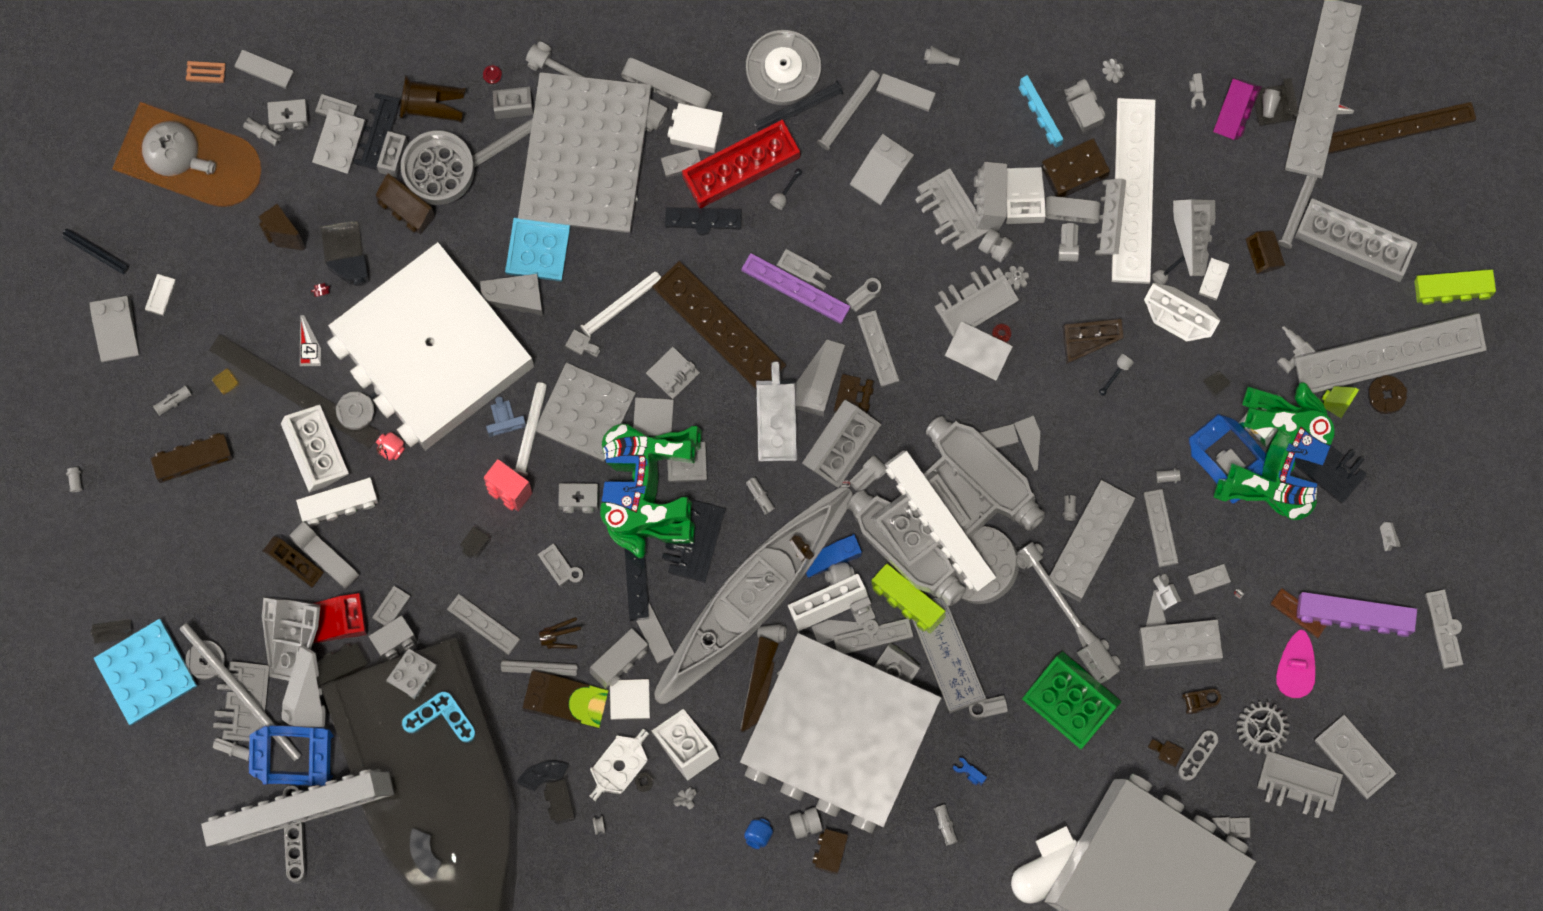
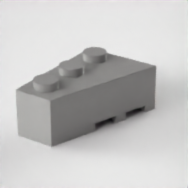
(513, 293)

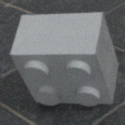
(393, 639)

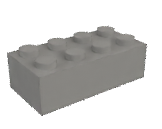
(1180, 644)

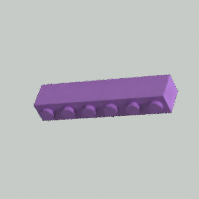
(1356, 613)

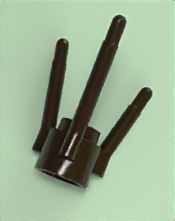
(549, 635)

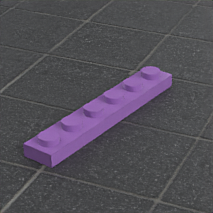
(795, 288)

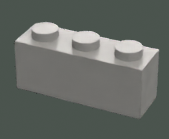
(619, 659)

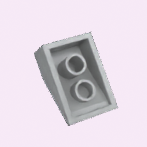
(882, 169)
(114, 328)

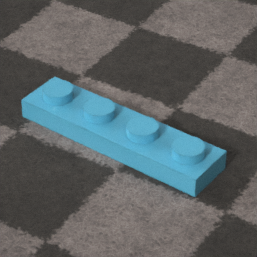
(1044, 118)

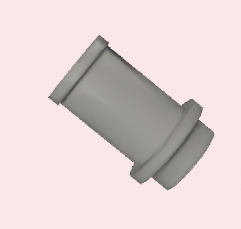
(203, 165)
(1168, 476)
(74, 479)
(1069, 508)

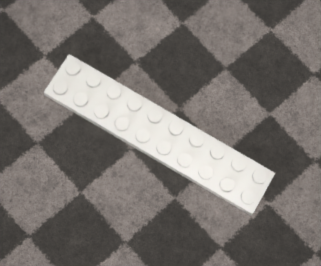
(1135, 164)

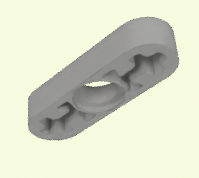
(1194, 770)

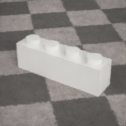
(337, 502)
(827, 602)

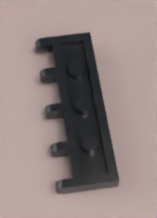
(382, 123)

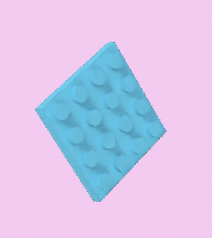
(145, 672)

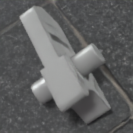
(1389, 536)

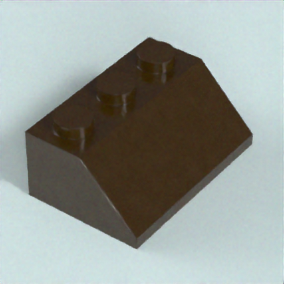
(404, 205)
(279, 229)

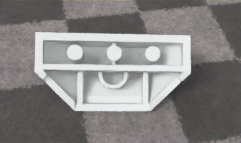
(1180, 313)

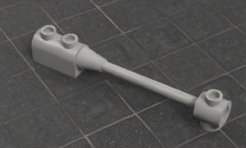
(539, 57)
(1094, 652)

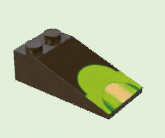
(564, 699)

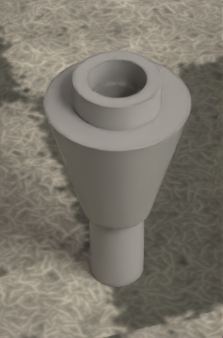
(935, 56)

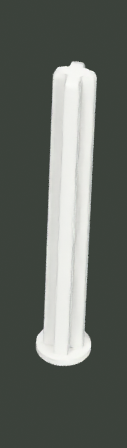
(620, 304)
(530, 429)

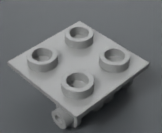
(672, 373)
(412, 673)

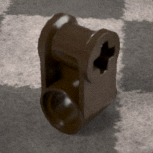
(1200, 701)

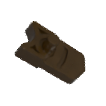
(802, 549)

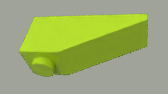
(1339, 399)

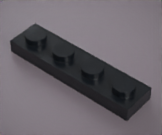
(636, 587)

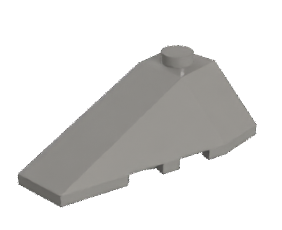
(817, 380)

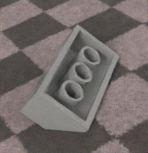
(841, 443)

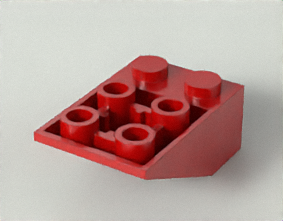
(340, 618)

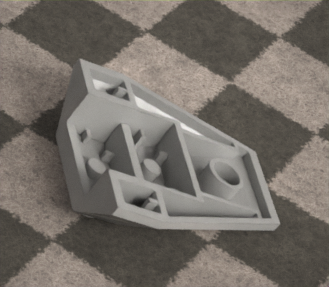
(286, 628)

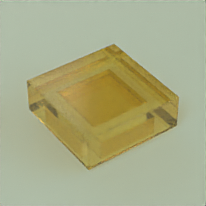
(225, 381)

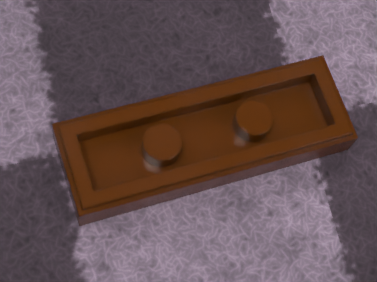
(1288, 606)

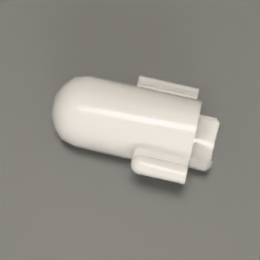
(1035, 879)

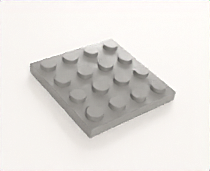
(583, 410)

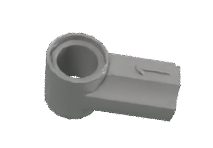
(1068, 248)
(863, 295)
(871, 471)
(990, 708)

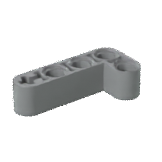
(323, 555)

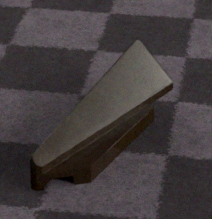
(759, 683)

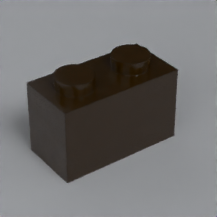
(830, 852)

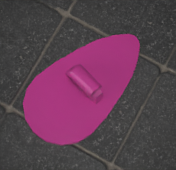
(1297, 667)

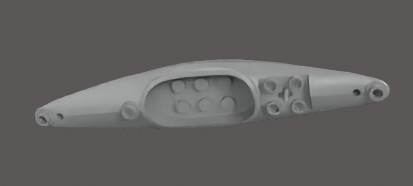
(742, 606)

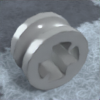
(598, 825)

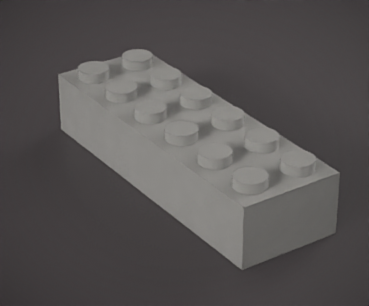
(1356, 240)
(1091, 540)

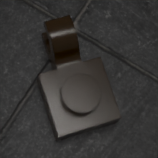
(1168, 752)

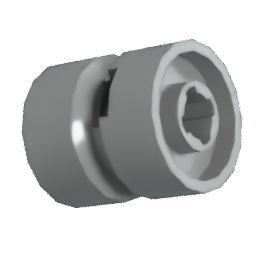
(995, 245)
(805, 823)

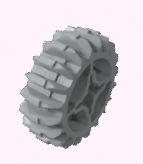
(1271, 731)

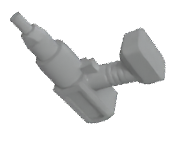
(1301, 346)

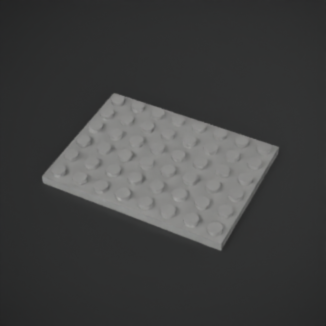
(585, 152)

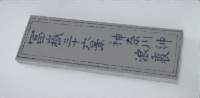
(951, 663)

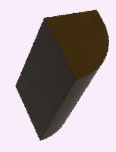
(1265, 251)

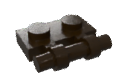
(848, 391)

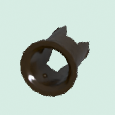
(420, 100)

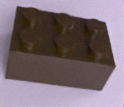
(1075, 169)

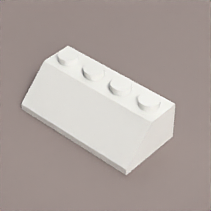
(314, 448)

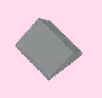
(512, 102)

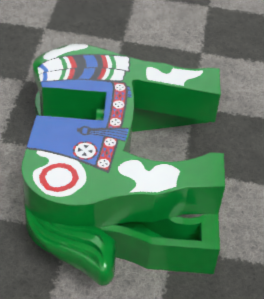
(1302, 433)
(630, 506)

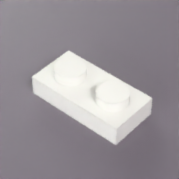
(1213, 279)

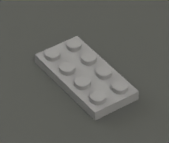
(1355, 757)

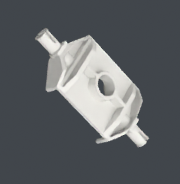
(625, 750)

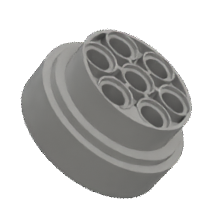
(433, 145)

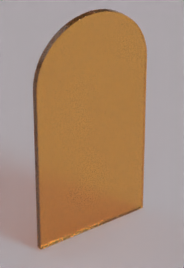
(235, 159)

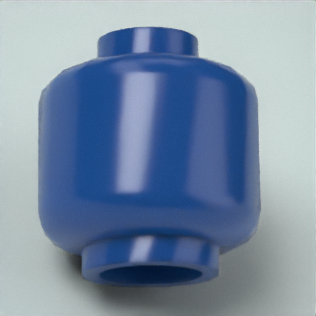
(758, 833)

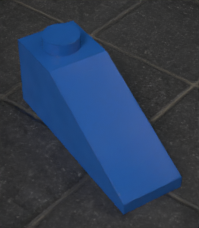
(838, 552)

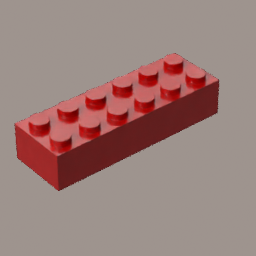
(741, 164)

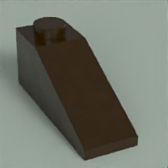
(292, 561)

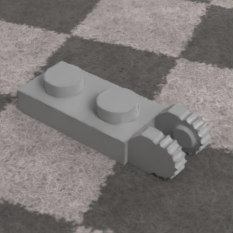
(802, 269)

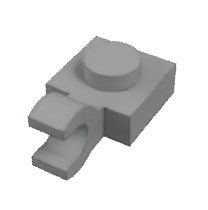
(1197, 88)
(580, 343)
(1167, 593)

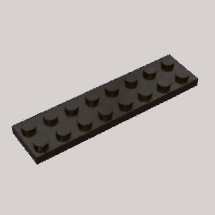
(716, 324)

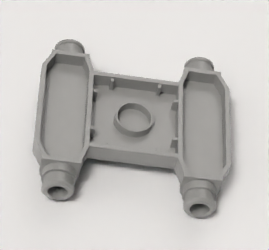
(982, 486)

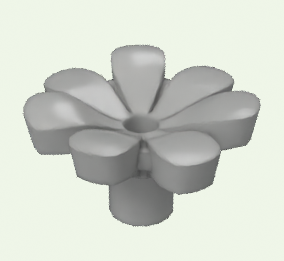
(1113, 70)
(1016, 277)
(685, 798)

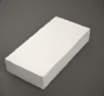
(160, 295)

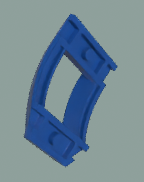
(1210, 434)
(318, 756)

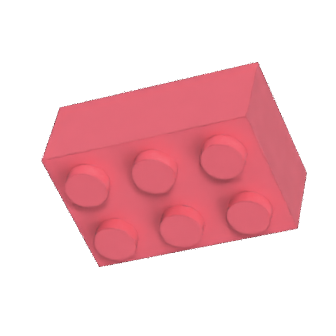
(507, 485)

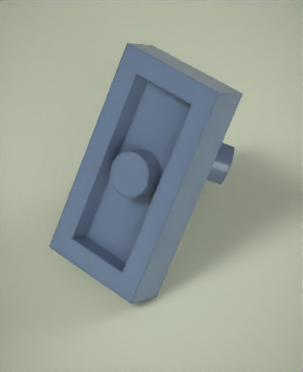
(504, 419)

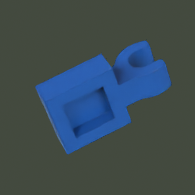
(973, 774)

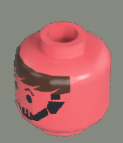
(390, 446)

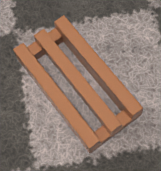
(190, 64)

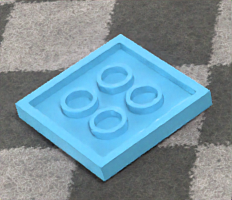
(537, 249)

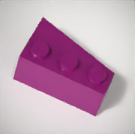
(1237, 108)

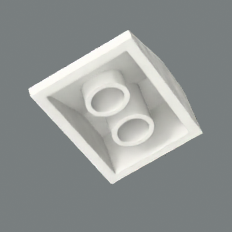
(685, 744)

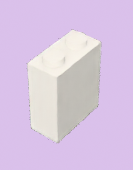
(695, 128)

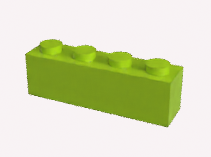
(1455, 286)
(907, 598)

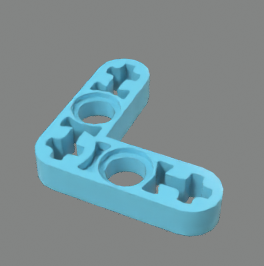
(446, 711)

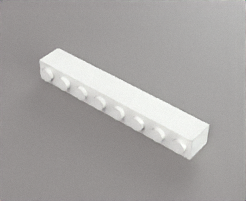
(940, 521)

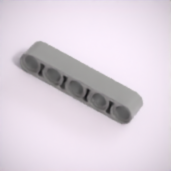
(666, 84)
(291, 845)

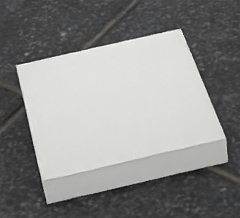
(630, 700)

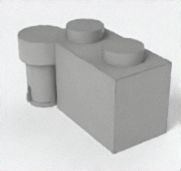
(1084, 106)

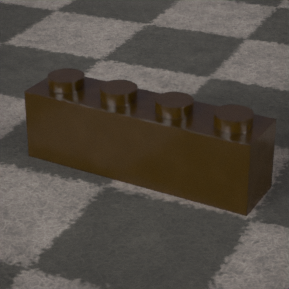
(191, 458)

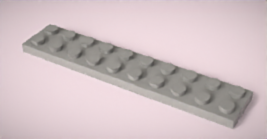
(1323, 88)
(1391, 353)

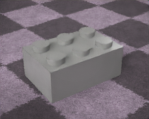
(991, 196)

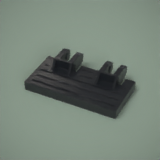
(1332, 475)
(697, 557)

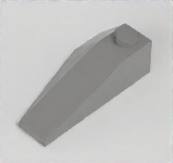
(1193, 226)
(897, 664)
(302, 699)

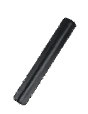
(94, 251)

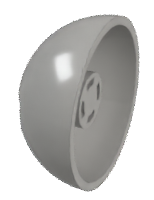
(177, 152)

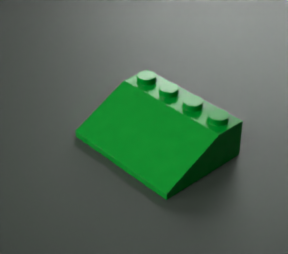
(1071, 700)

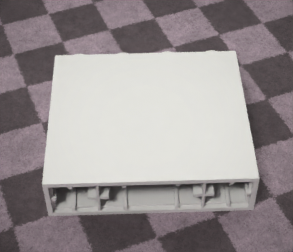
(429, 348)

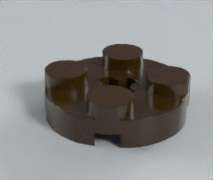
(1388, 405)

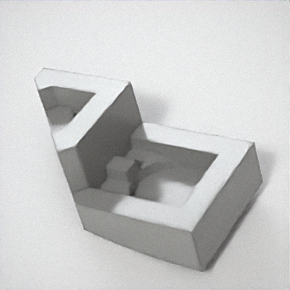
(1235, 826)

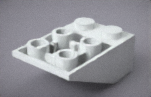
(1025, 196)

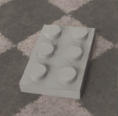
(339, 141)

